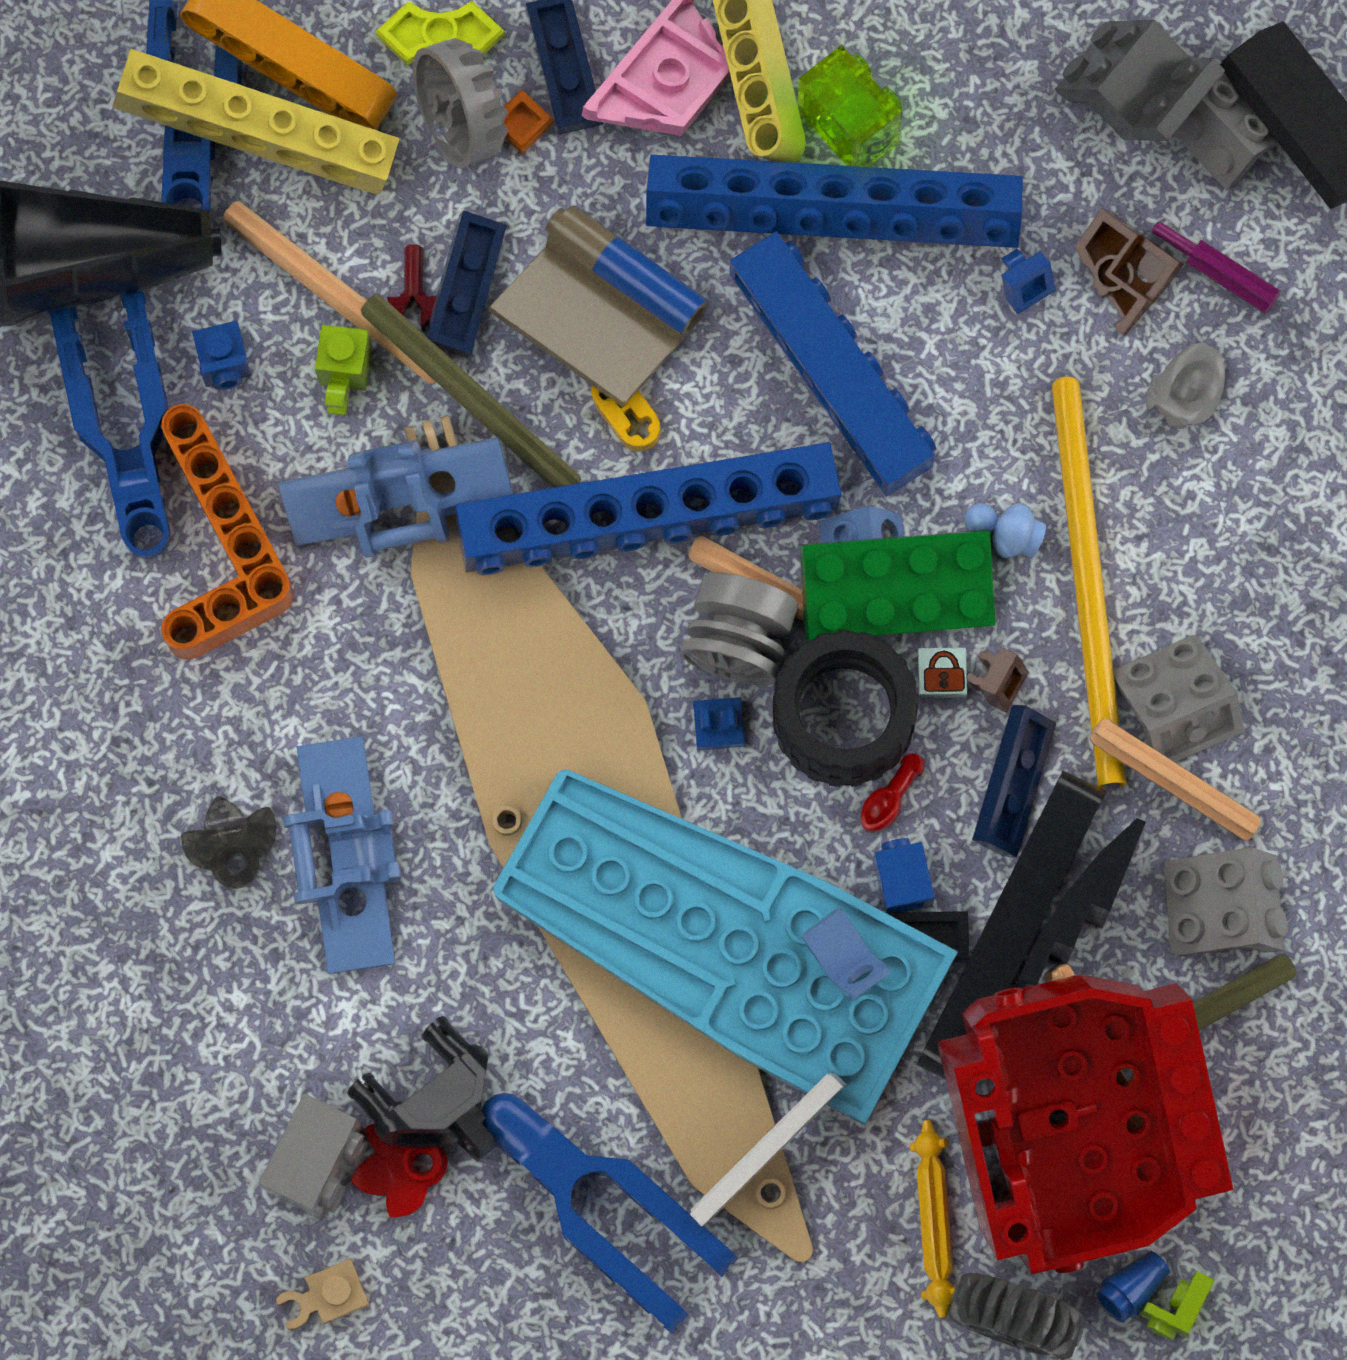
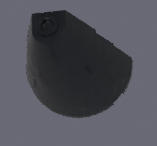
(91, 247)

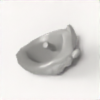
(1188, 386)

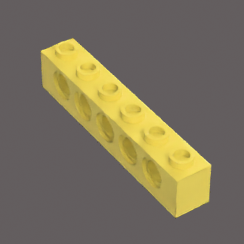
(255, 122)

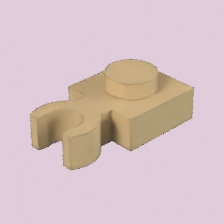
(331, 1294)

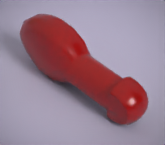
(885, 803)

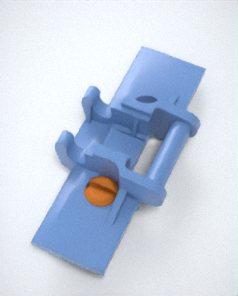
(388, 478)
(361, 851)

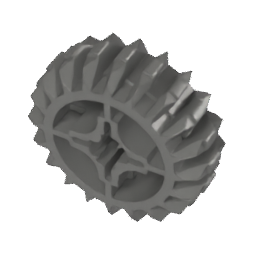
(1016, 1316)

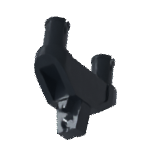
(442, 1109)

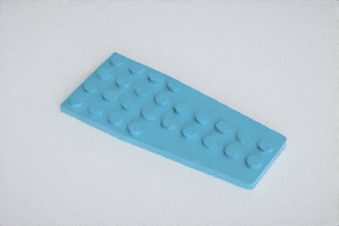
(721, 938)

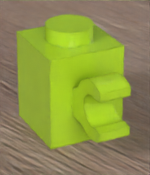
(342, 364)

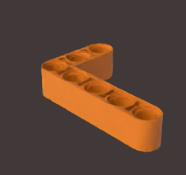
(232, 534)

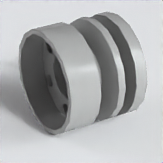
(739, 629)

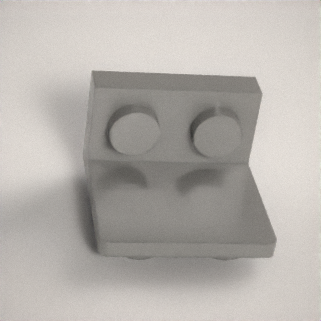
(1181, 698)

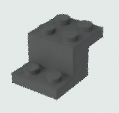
(1138, 79)

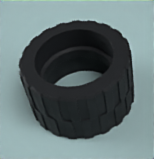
(855, 652)

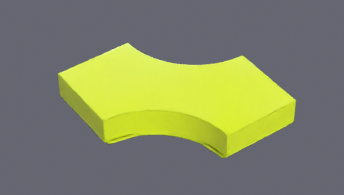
(416, 28)

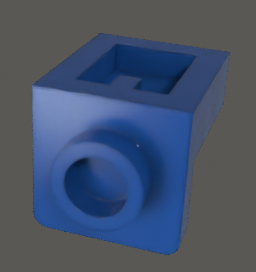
(221, 355)

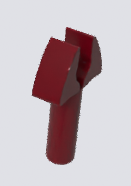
(414, 286)

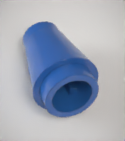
(1130, 1288)

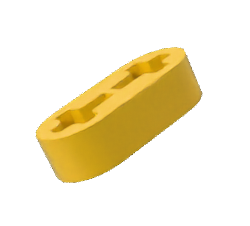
(621, 425)

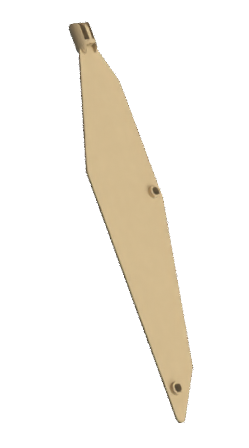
(547, 697)

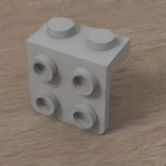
(1225, 133)
(1225, 902)

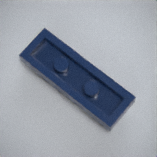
(562, 62)
(465, 283)
(1014, 781)

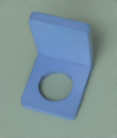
(860, 524)
(844, 954)

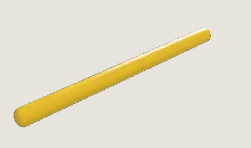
(1086, 569)

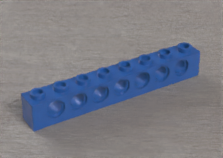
(834, 201)
(807, 466)

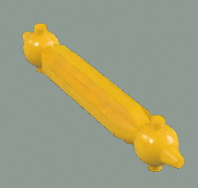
(934, 1218)

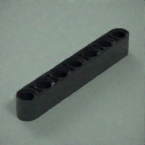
(1020, 906)

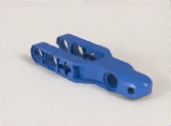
(184, 154)
(133, 471)
(560, 1165)

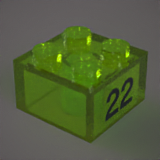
(850, 108)

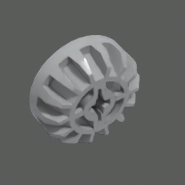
(461, 96)

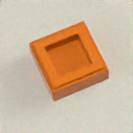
(525, 121)

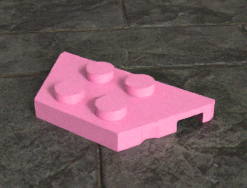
(664, 75)

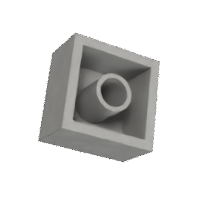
(314, 1157)

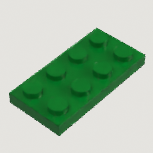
(898, 584)

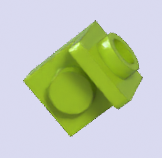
(1188, 1302)

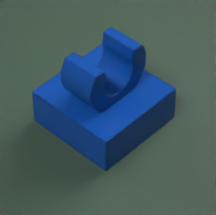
(1026, 279)
(718, 723)

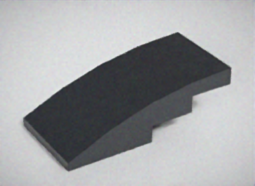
(1085, 901)

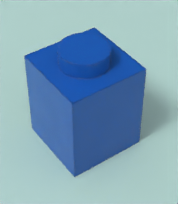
(903, 876)

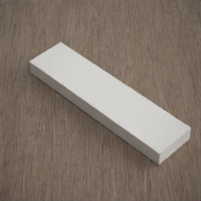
(767, 1148)

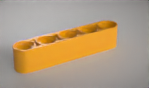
(293, 58)

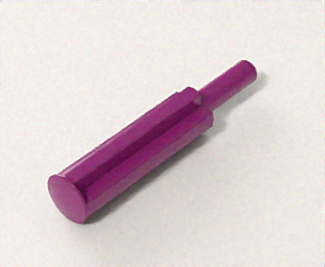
(1222, 269)

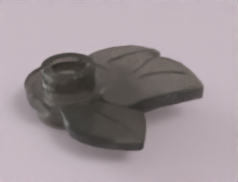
(231, 835)

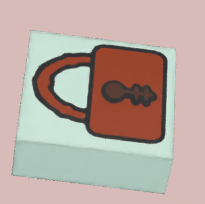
(942, 673)

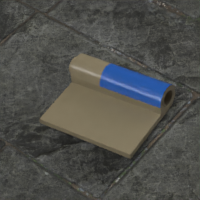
(599, 306)

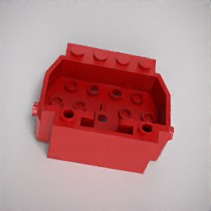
(1088, 1181)

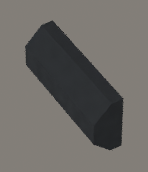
(1295, 106)

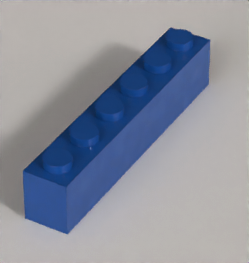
(832, 363)

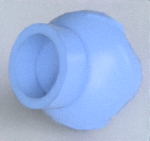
(1012, 532)

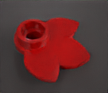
(393, 1175)

